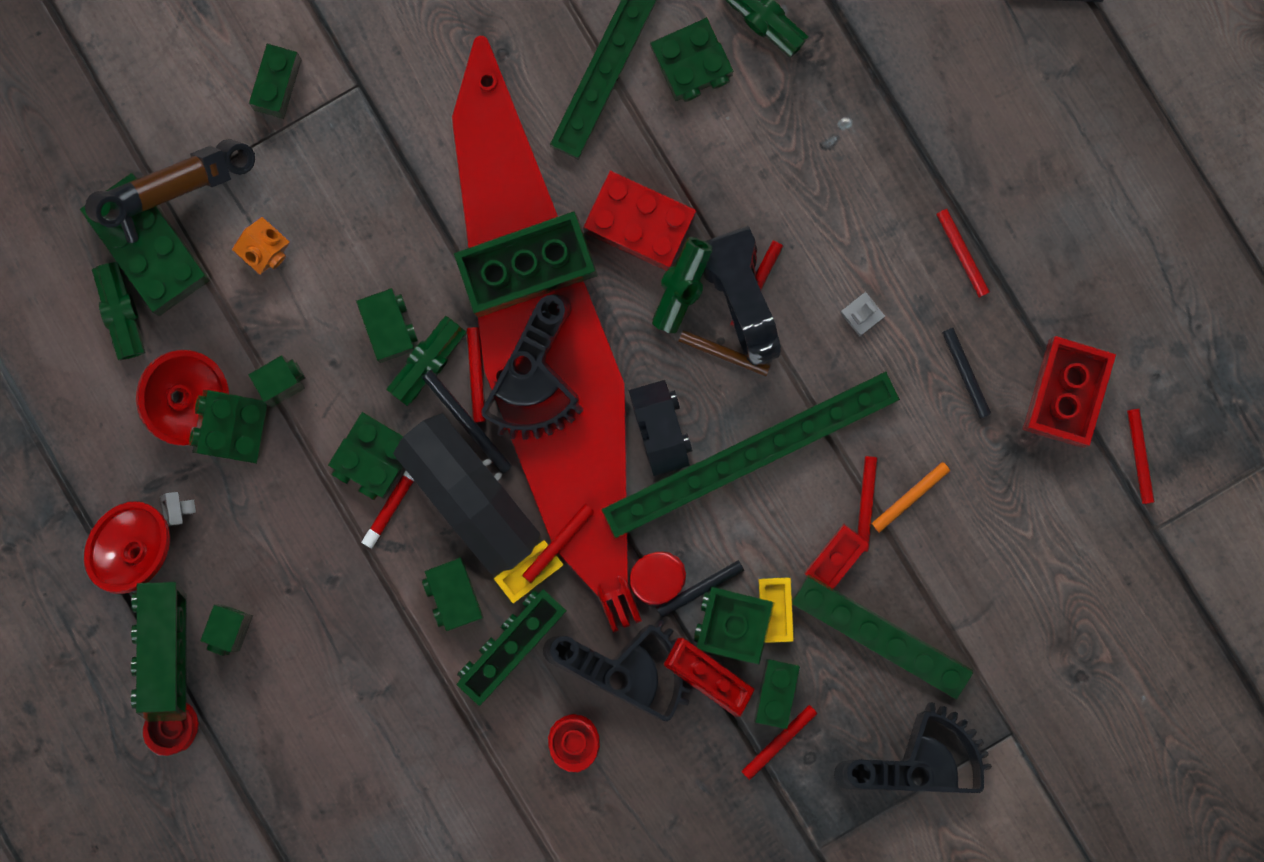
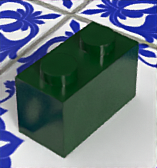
(275, 81)
(387, 325)
(278, 380)
(453, 595)
(225, 629)
(776, 693)

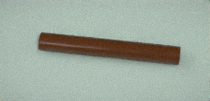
(722, 352)

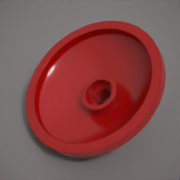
(182, 372)
(126, 547)

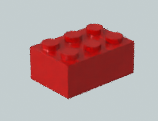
(639, 221)
(1069, 392)

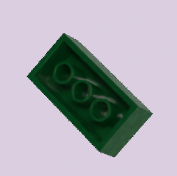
(158, 262)
(525, 264)
(160, 651)

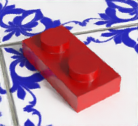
(837, 556)

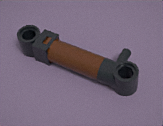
(204, 168)

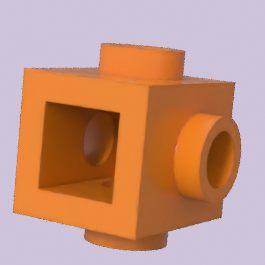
(261, 246)

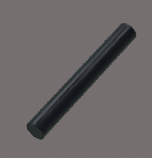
(966, 373)
(700, 588)

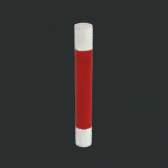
(388, 510)

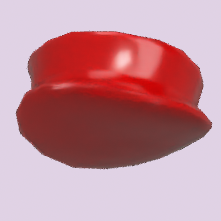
(657, 577)
(171, 736)
(573, 743)

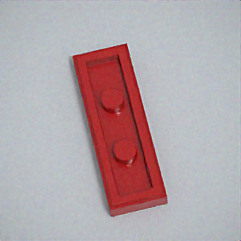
(709, 677)

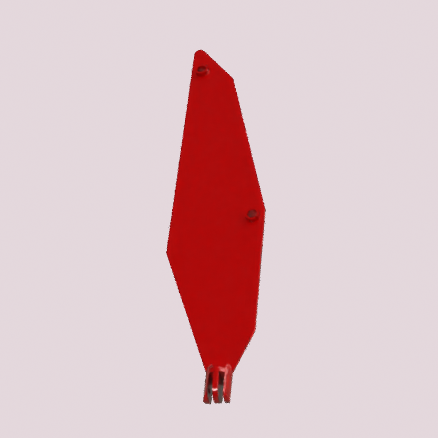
(587, 457)

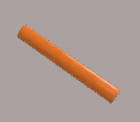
(910, 497)

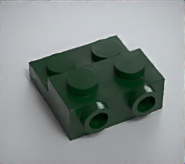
(692, 60)
(228, 426)
(368, 457)
(734, 625)

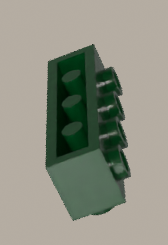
(512, 646)

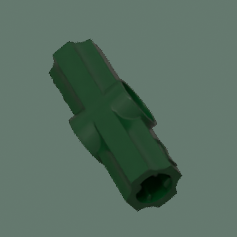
(769, 20)
(682, 285)
(118, 311)
(427, 355)

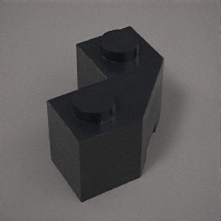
(660, 428)

